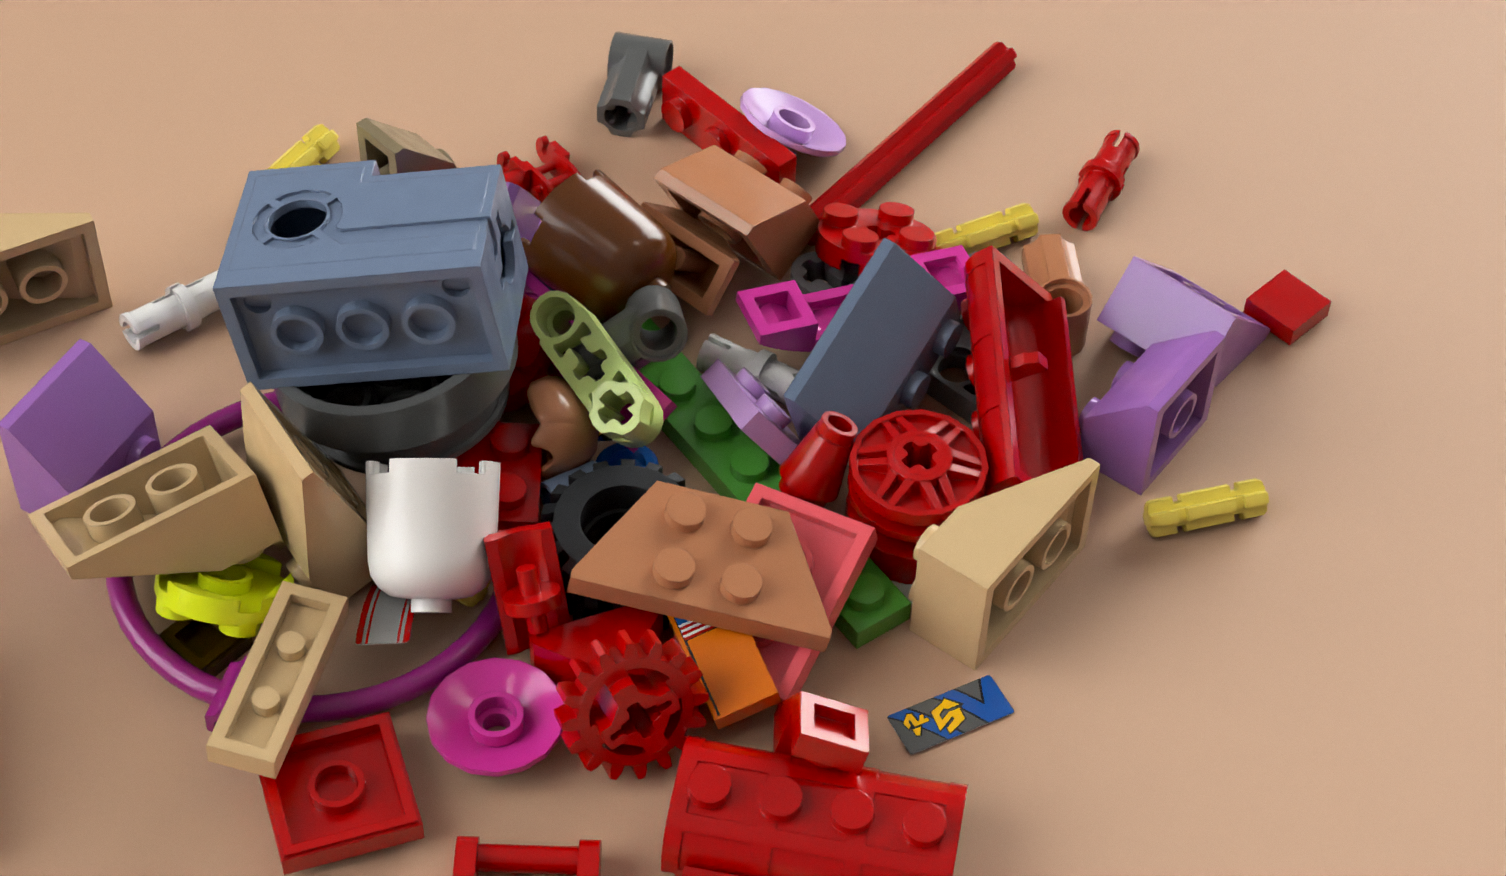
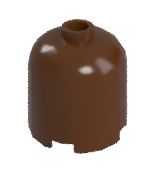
(598, 245)

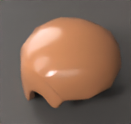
(563, 426)

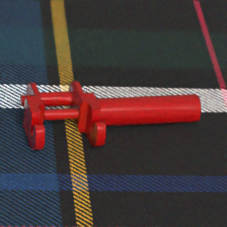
(531, 178)

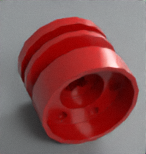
(910, 475)

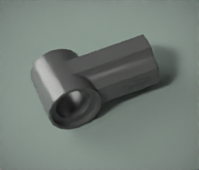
(633, 81)
(637, 343)

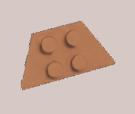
(708, 565)

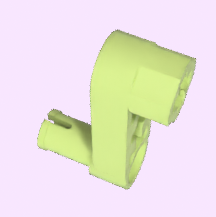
(620, 382)

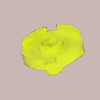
(230, 598)

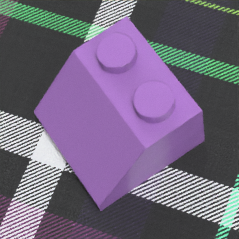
(1161, 305)
(1152, 409)
(75, 428)

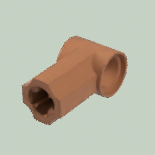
(1055, 267)

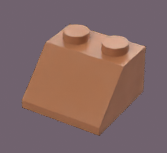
(735, 199)

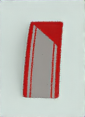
(384, 619)

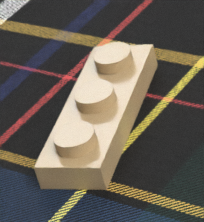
(278, 680)

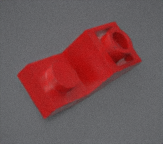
(822, 731)

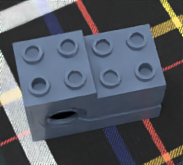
(371, 274)

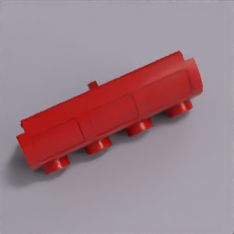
(1019, 372)
(787, 817)

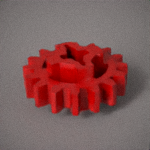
(630, 704)

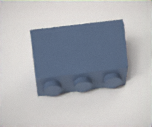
(877, 345)

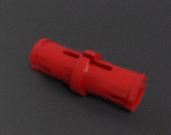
(1101, 180)

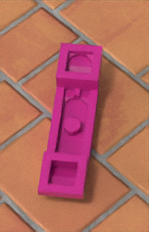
(795, 321)

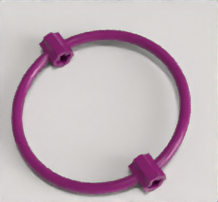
(321, 707)

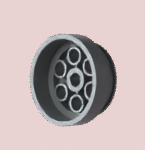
(399, 416)

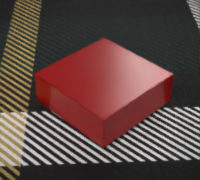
(1287, 306)

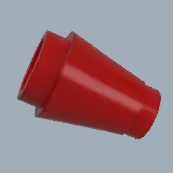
(820, 460)

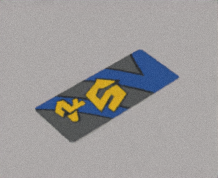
(950, 714)

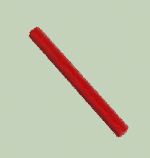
(919, 130)

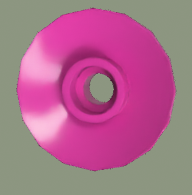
(489, 696)

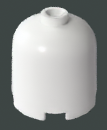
(430, 529)

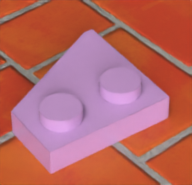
(752, 409)

